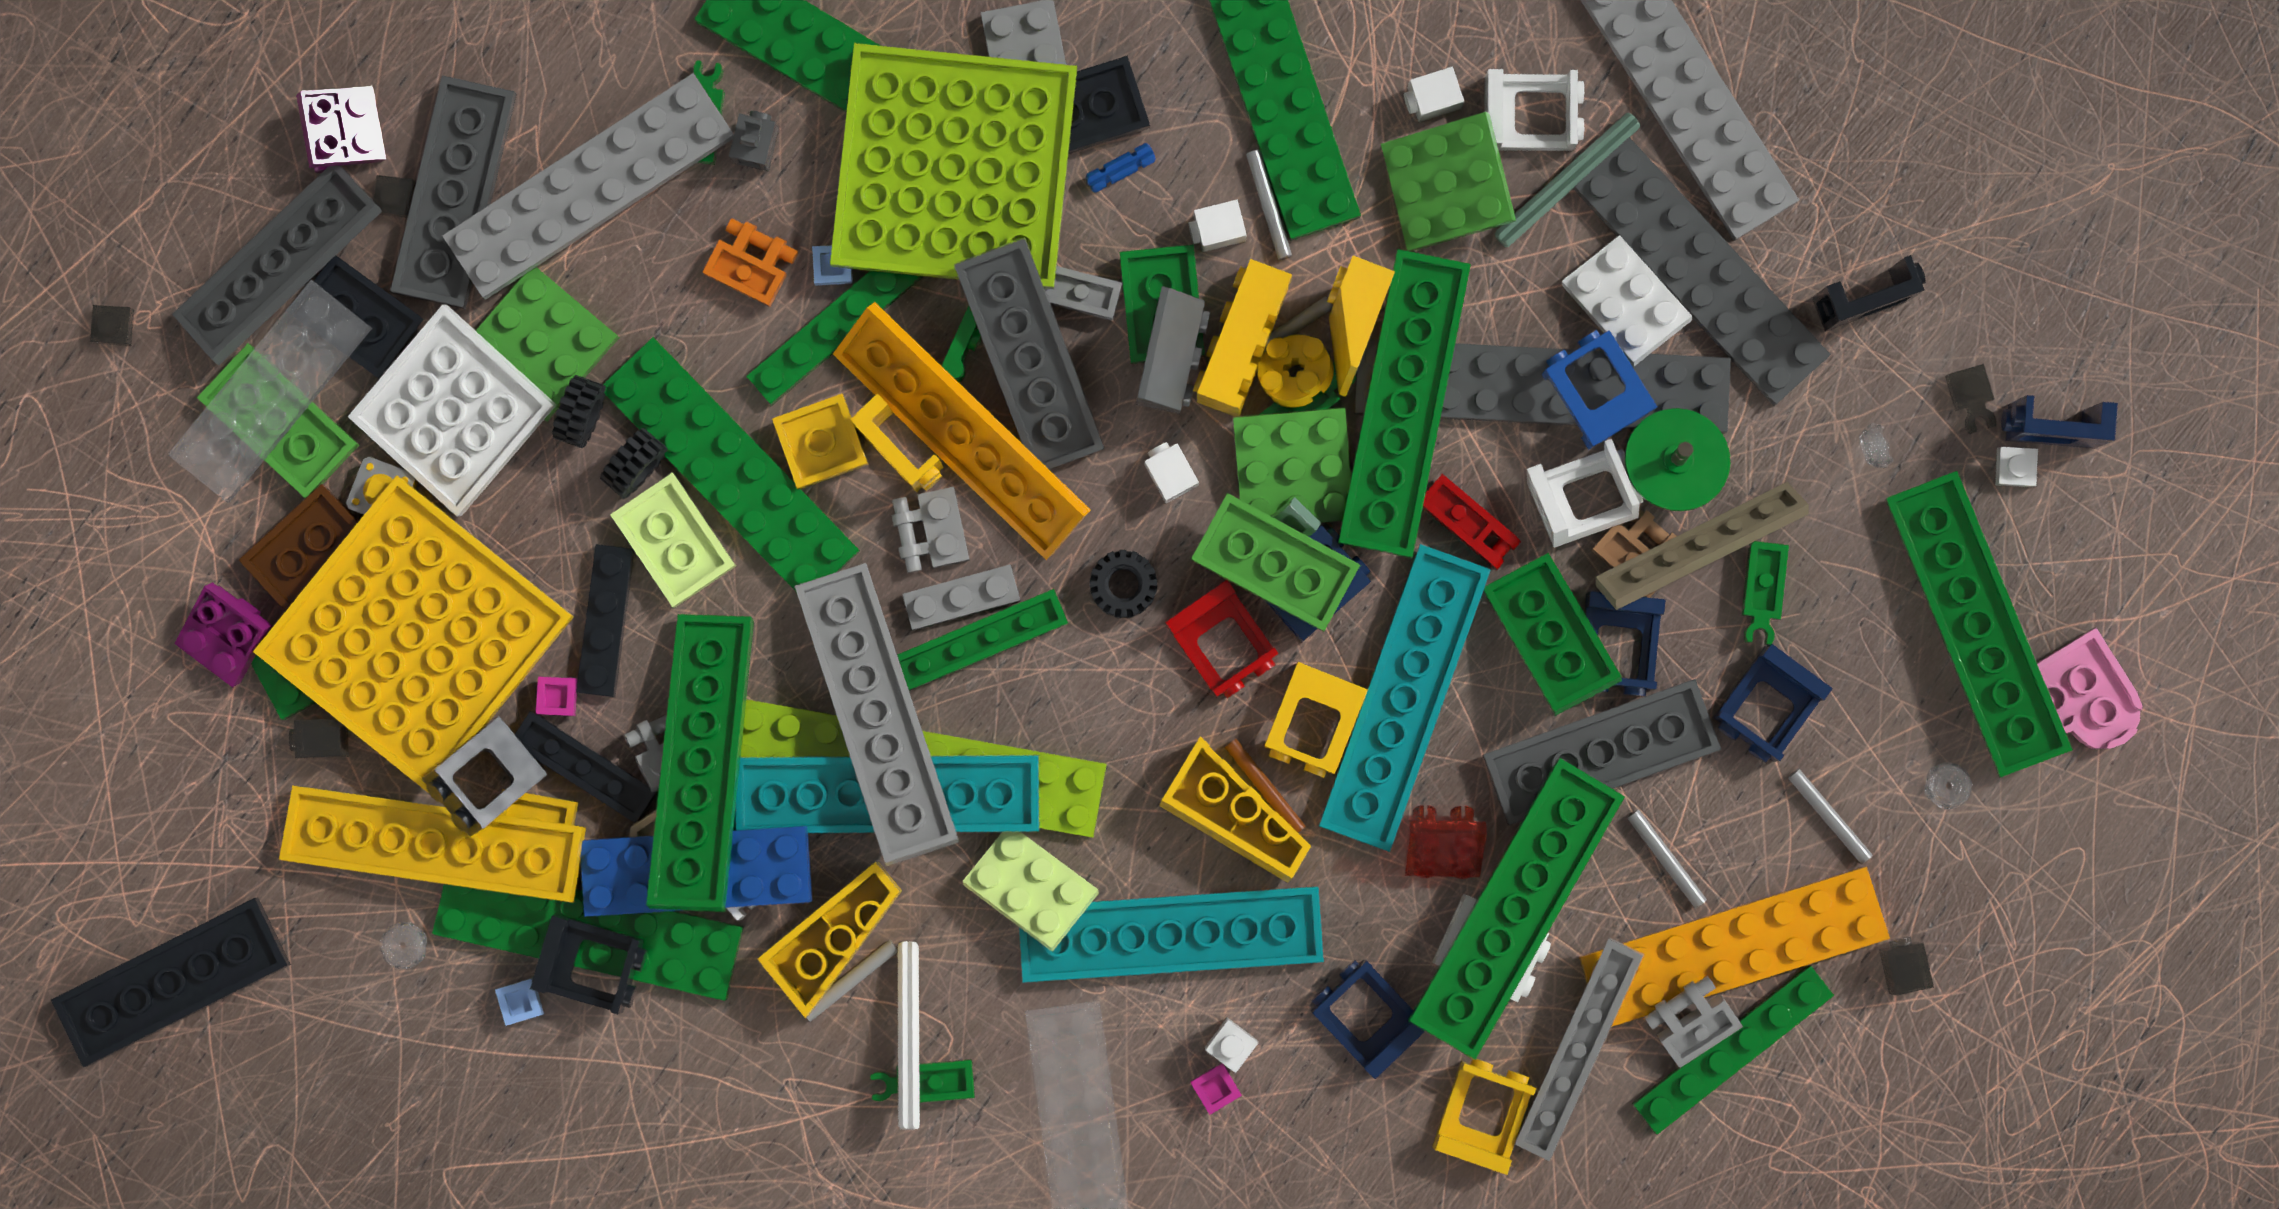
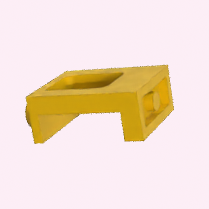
(867, 423)
(1326, 690)
(1474, 1145)

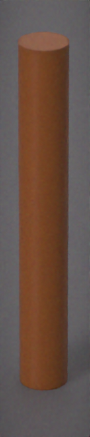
(1264, 785)

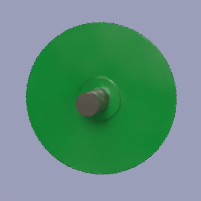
(1677, 459)

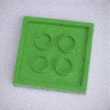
(1448, 182)
(546, 334)
(1294, 457)

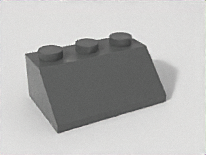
(1172, 351)

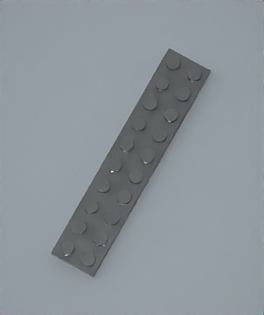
(1509, 386)

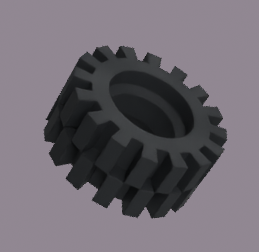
(578, 411)
(633, 463)
(1123, 561)

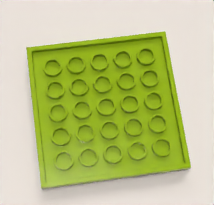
(951, 160)

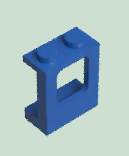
(1615, 414)

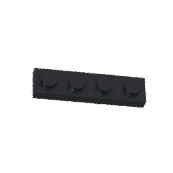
(605, 620)
(585, 767)

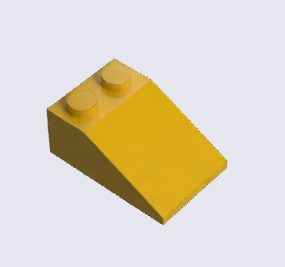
(1356, 305)

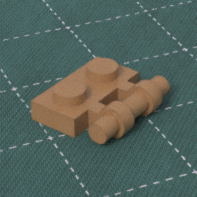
(1622, 544)

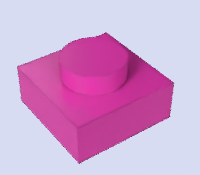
(556, 696)
(1215, 1088)

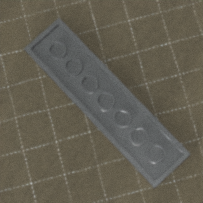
(1702, 271)

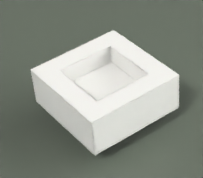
(2016, 467)

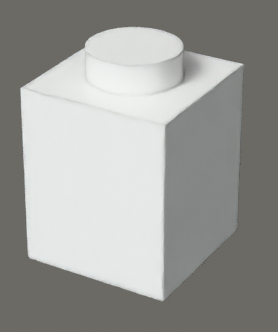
(1434, 94)
(1218, 226)
(1170, 471)
(1231, 1045)

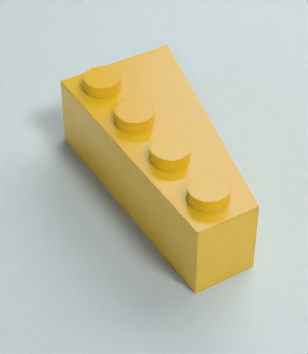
(824, 943)

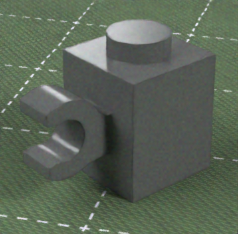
(754, 140)

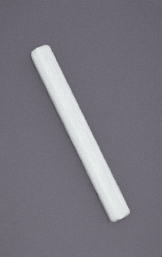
(908, 1036)

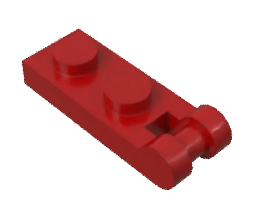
(1468, 521)

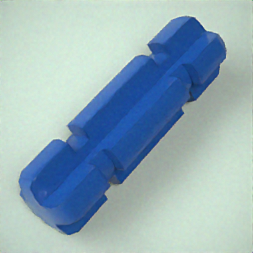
(1120, 167)

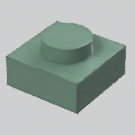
(1297, 517)

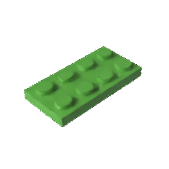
(311, 446)
(1275, 562)

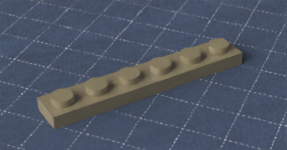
(1701, 545)

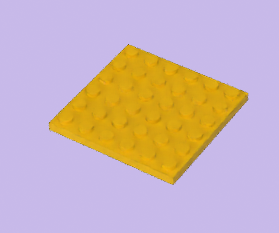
(413, 632)

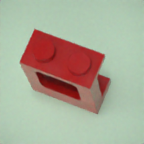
(1204, 615)

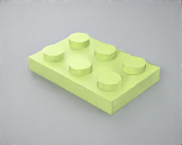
(673, 540)
(1030, 887)

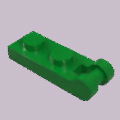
(966, 338)

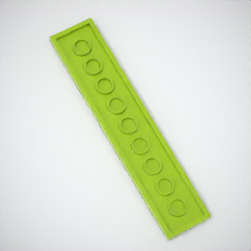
(1067, 785)

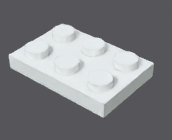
(1627, 300)

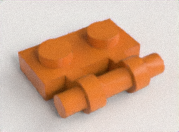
(745, 272)

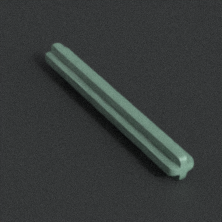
(1567, 179)

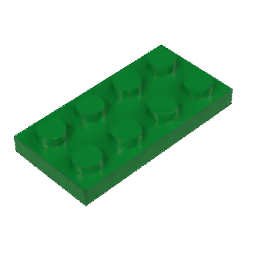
(1552, 634)

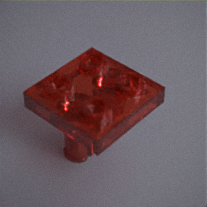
(1444, 847)

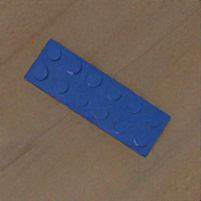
(764, 869)

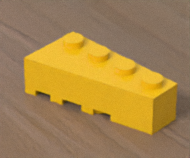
(1244, 334)
(1230, 811)

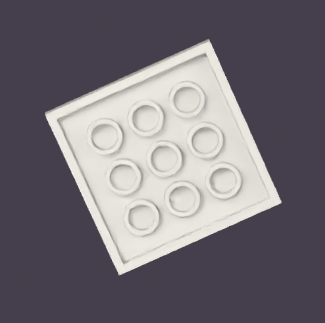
(452, 410)

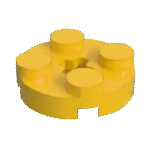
(1291, 351)

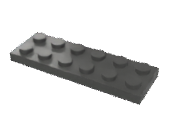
(452, 186)
(276, 263)
(1029, 354)
(1608, 746)

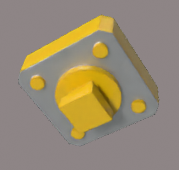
(372, 481)

